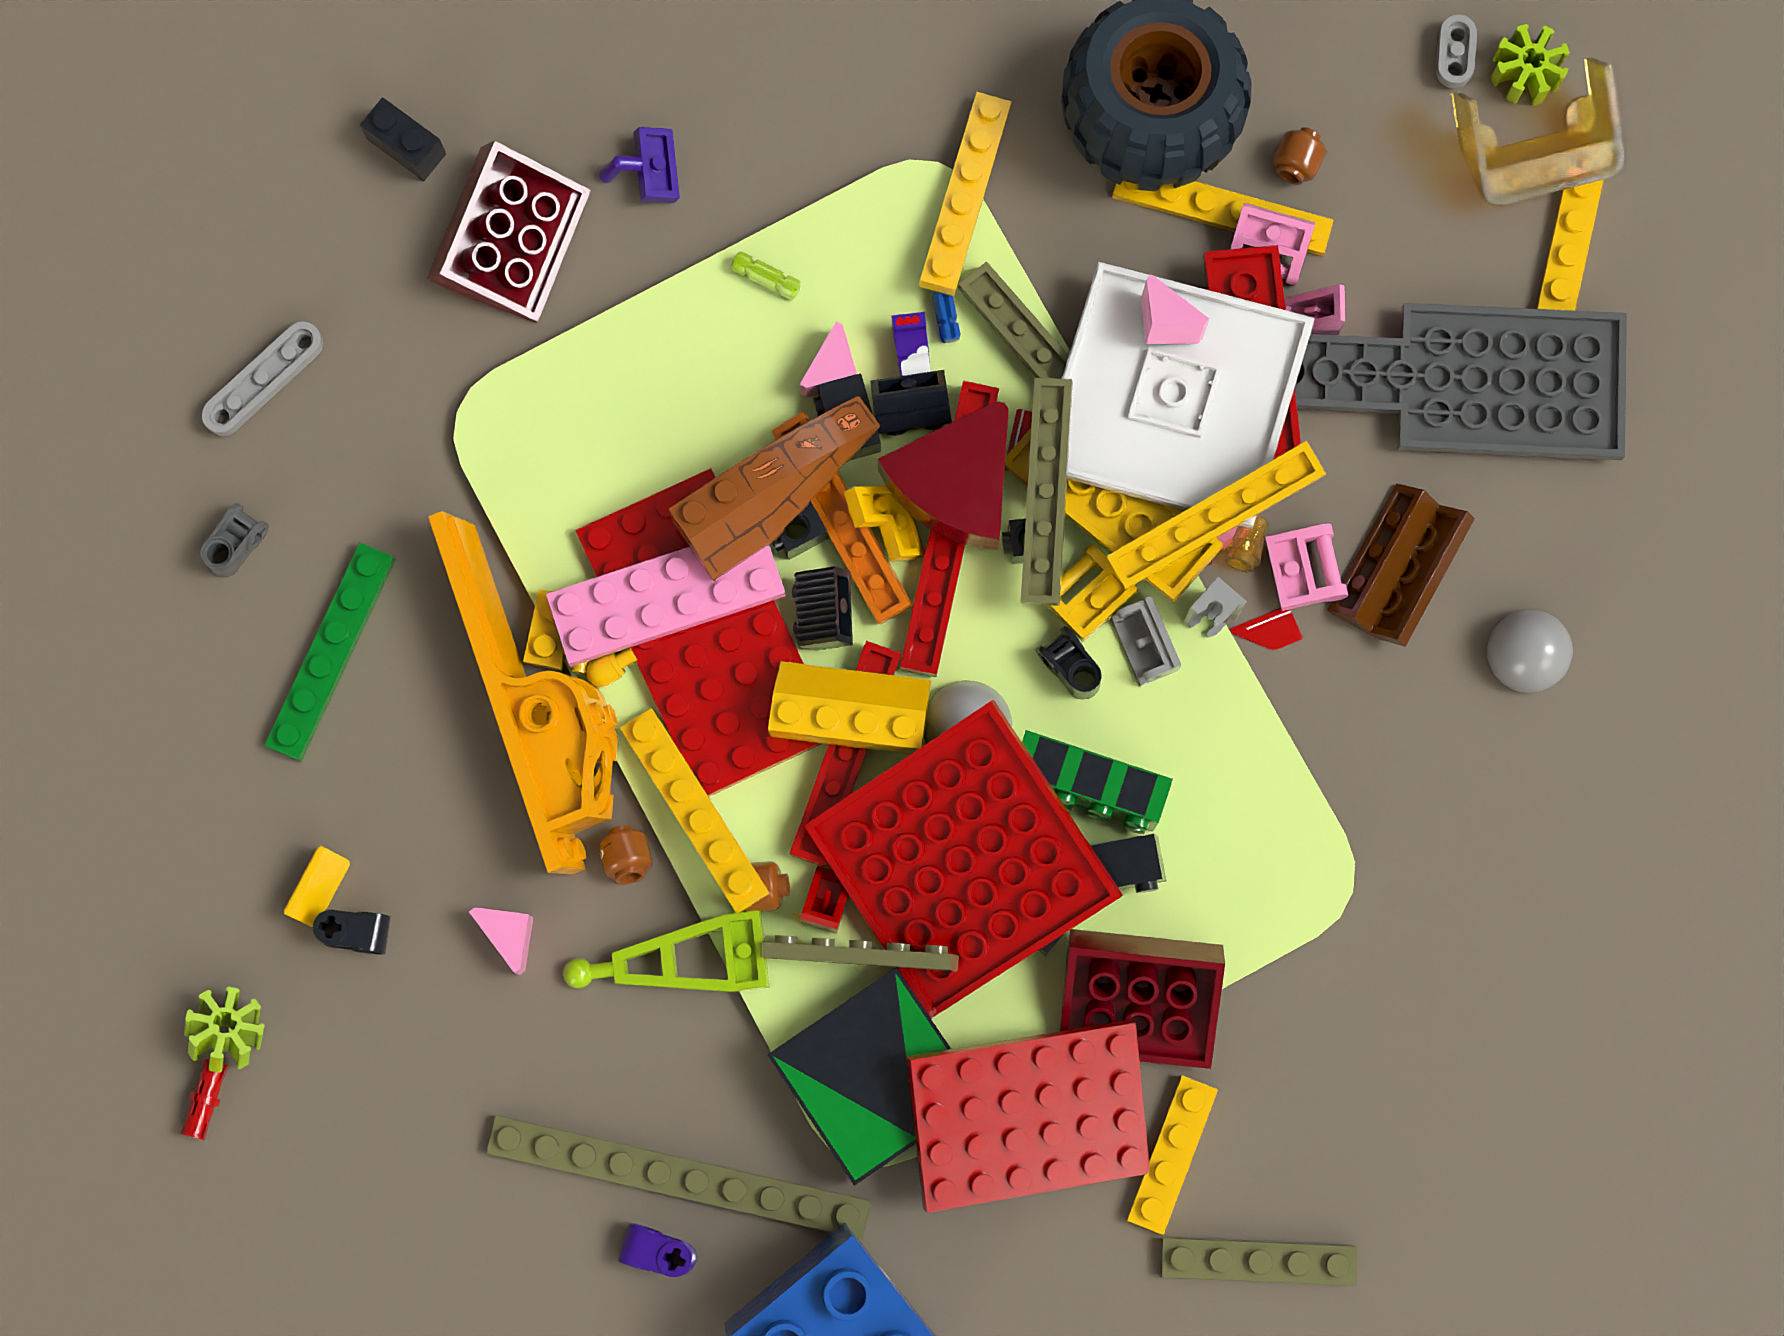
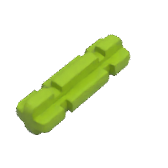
(766, 275)

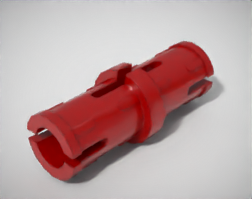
(203, 1102)

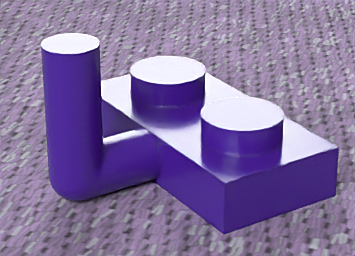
(653, 162)

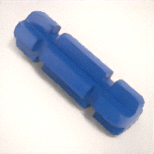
(946, 316)

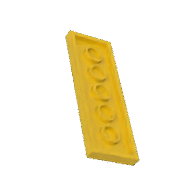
(1119, 519)

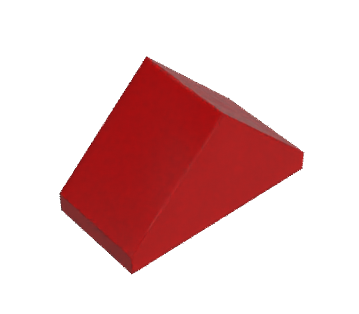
(824, 901)

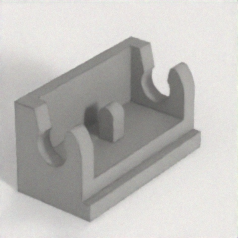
(1216, 603)
(1146, 641)

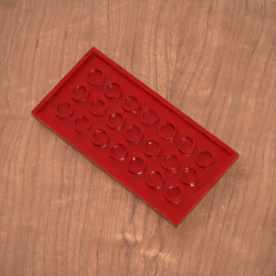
(709, 678)

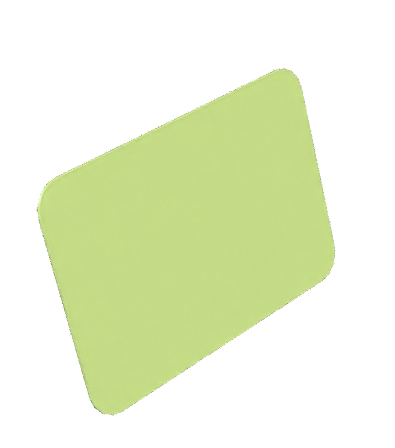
(699, 383)

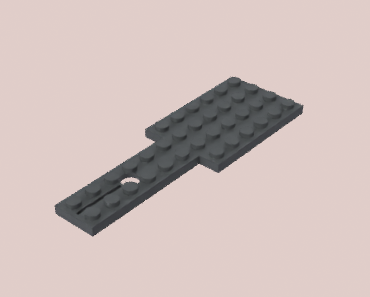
(1483, 380)

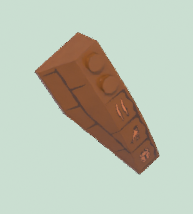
(767, 490)

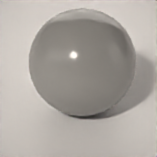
(1529, 650)

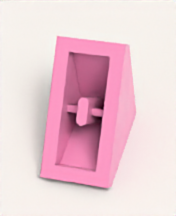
(1324, 305)
(1169, 316)
(831, 362)
(508, 933)

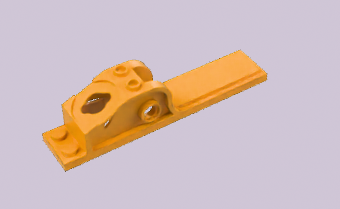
(548, 721)

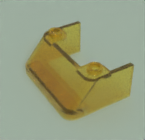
(1534, 167)

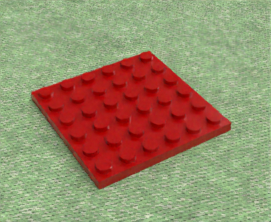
(964, 855)

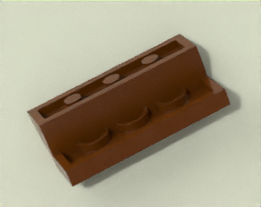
(1401, 564)

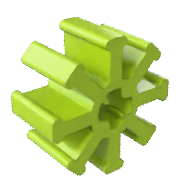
(1539, 80)
(240, 1031)

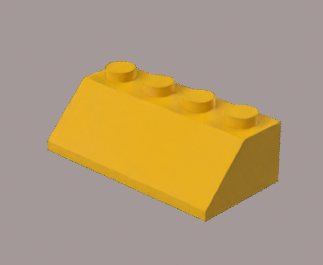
(849, 708)

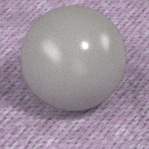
(957, 702)

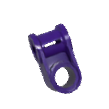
(650, 1249)

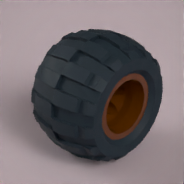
(1114, 114)

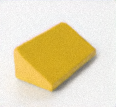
(317, 886)

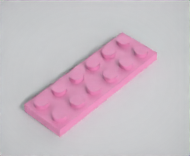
(656, 601)

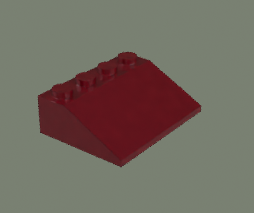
(509, 232)
(1156, 982)

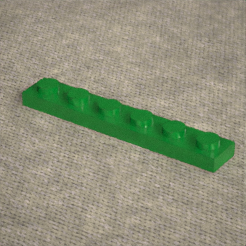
(330, 652)

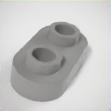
(1456, 53)

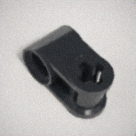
(1067, 657)
(359, 932)

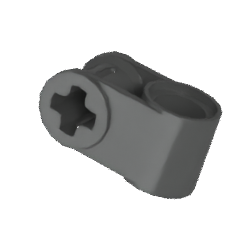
(235, 539)

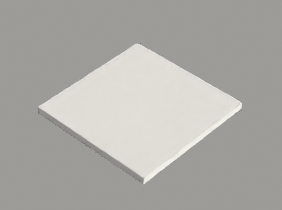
(1178, 416)

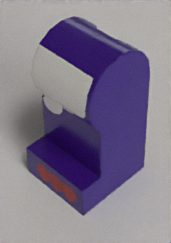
(911, 343)

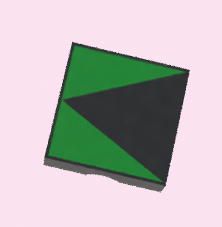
(855, 1074)

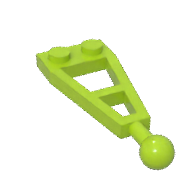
(742, 943)

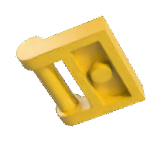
(1097, 600)

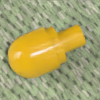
(609, 668)

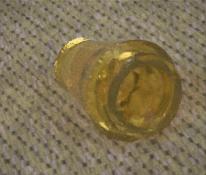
(1247, 546)

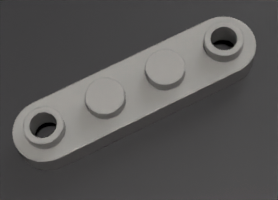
(262, 378)

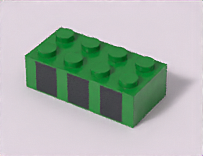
(1100, 783)

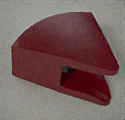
(954, 477)

